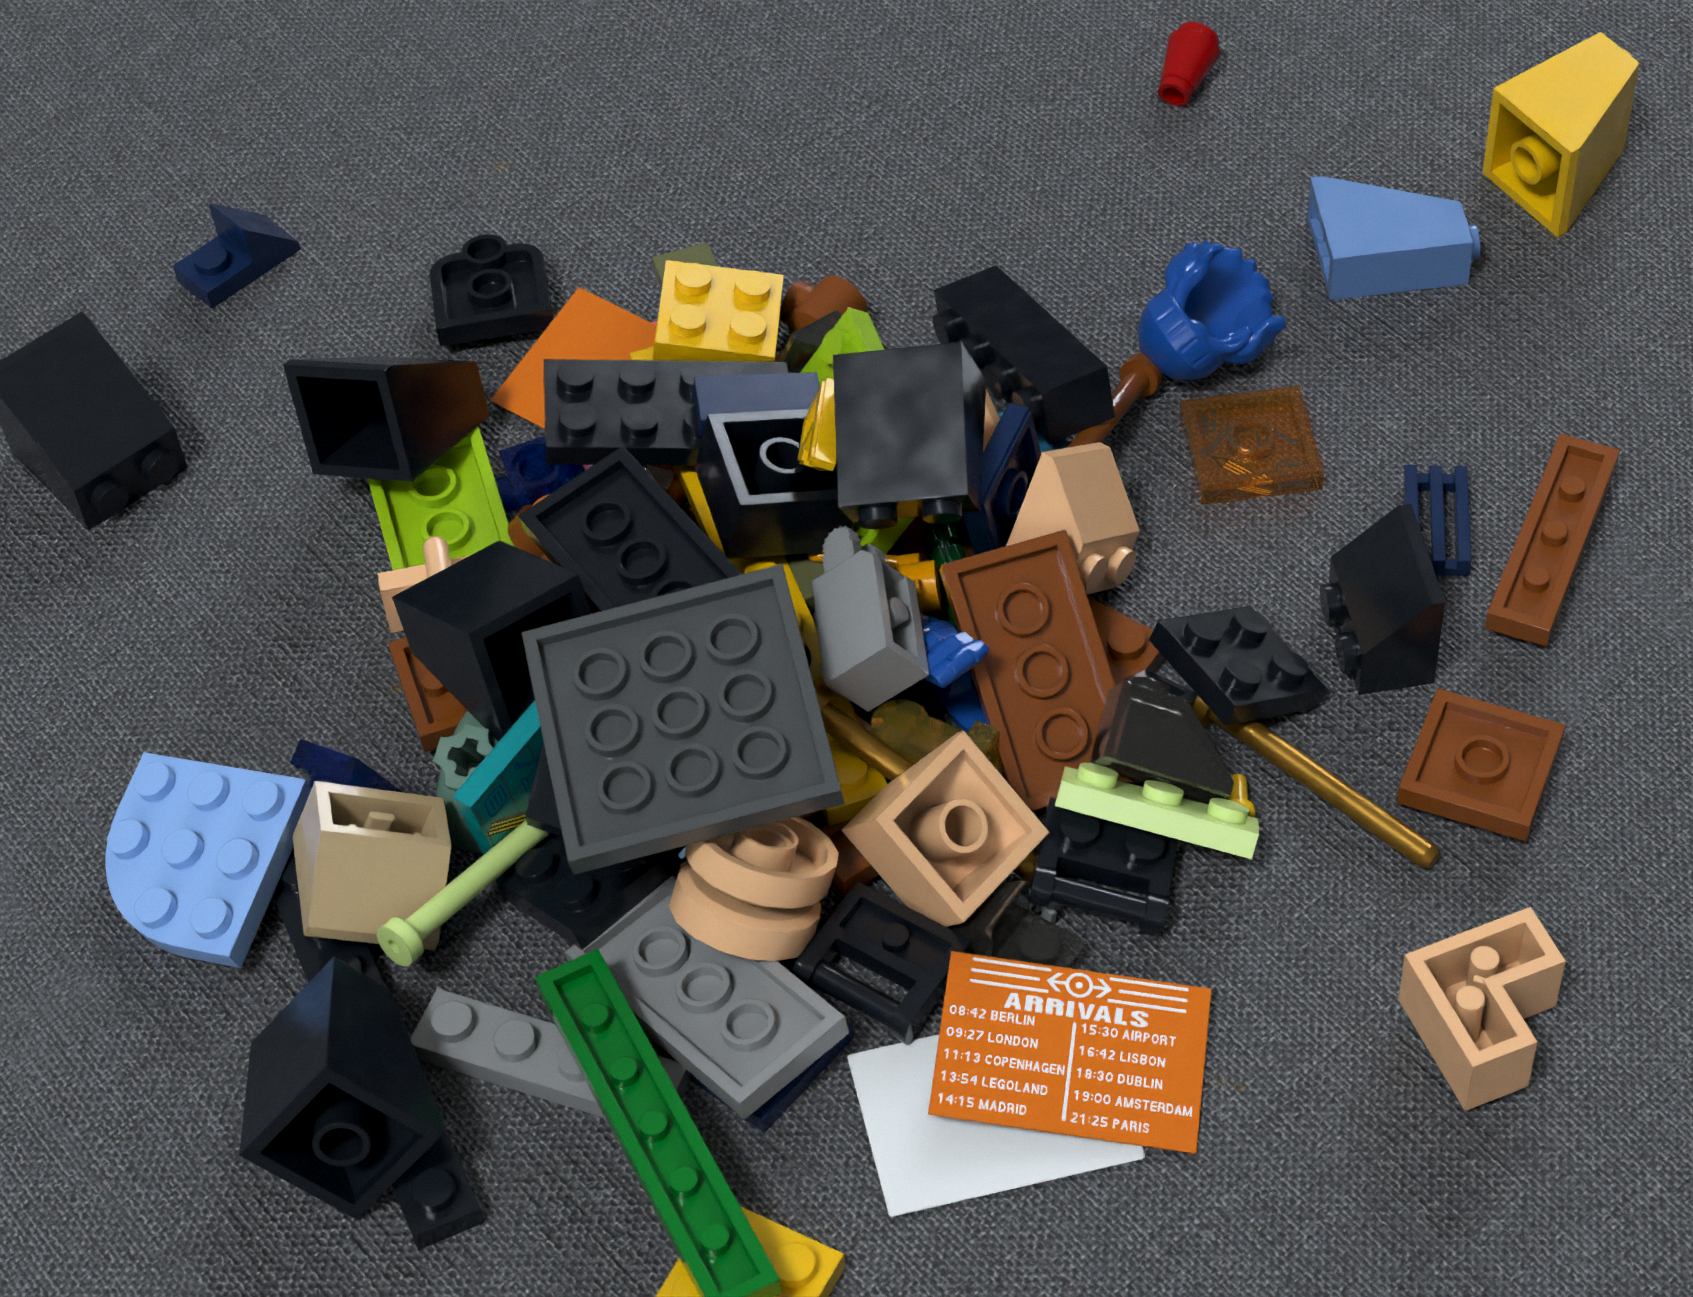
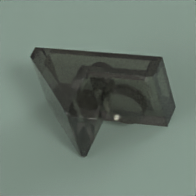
(1010, 931)

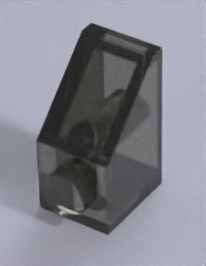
(1158, 739)

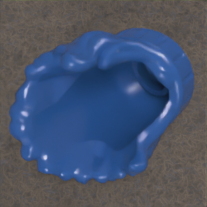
(1208, 313)

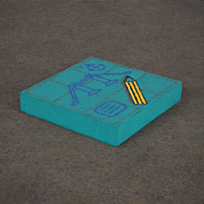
(500, 787)

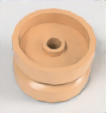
(756, 889)

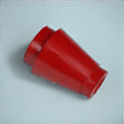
(1187, 61)

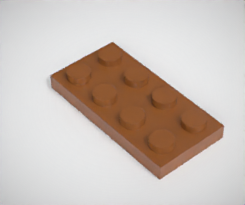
(1044, 658)

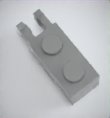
(866, 623)

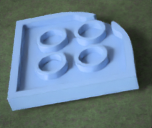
(201, 853)

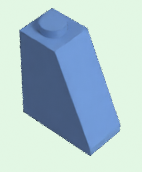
(1387, 239)

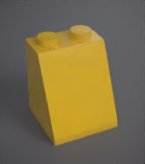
(1561, 129)

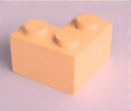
(1473, 1000)

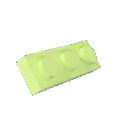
(1158, 809)

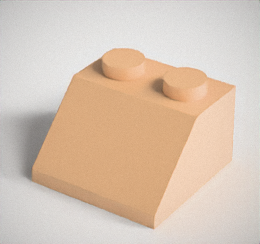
(1086, 496)
(946, 832)

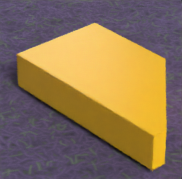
(819, 431)

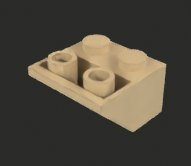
(368, 859)

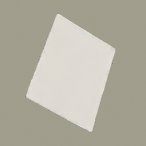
(948, 1160)

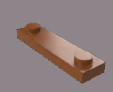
(1552, 540)

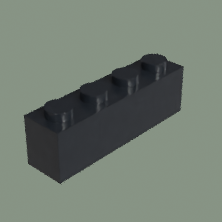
(1025, 353)

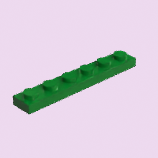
(656, 1131)

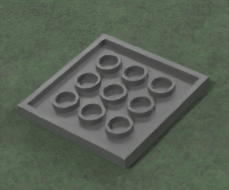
(680, 719)

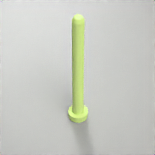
(403, 939)

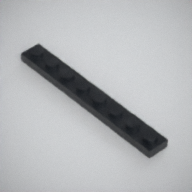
(435, 1188)

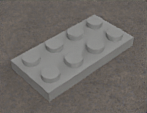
(721, 1016)

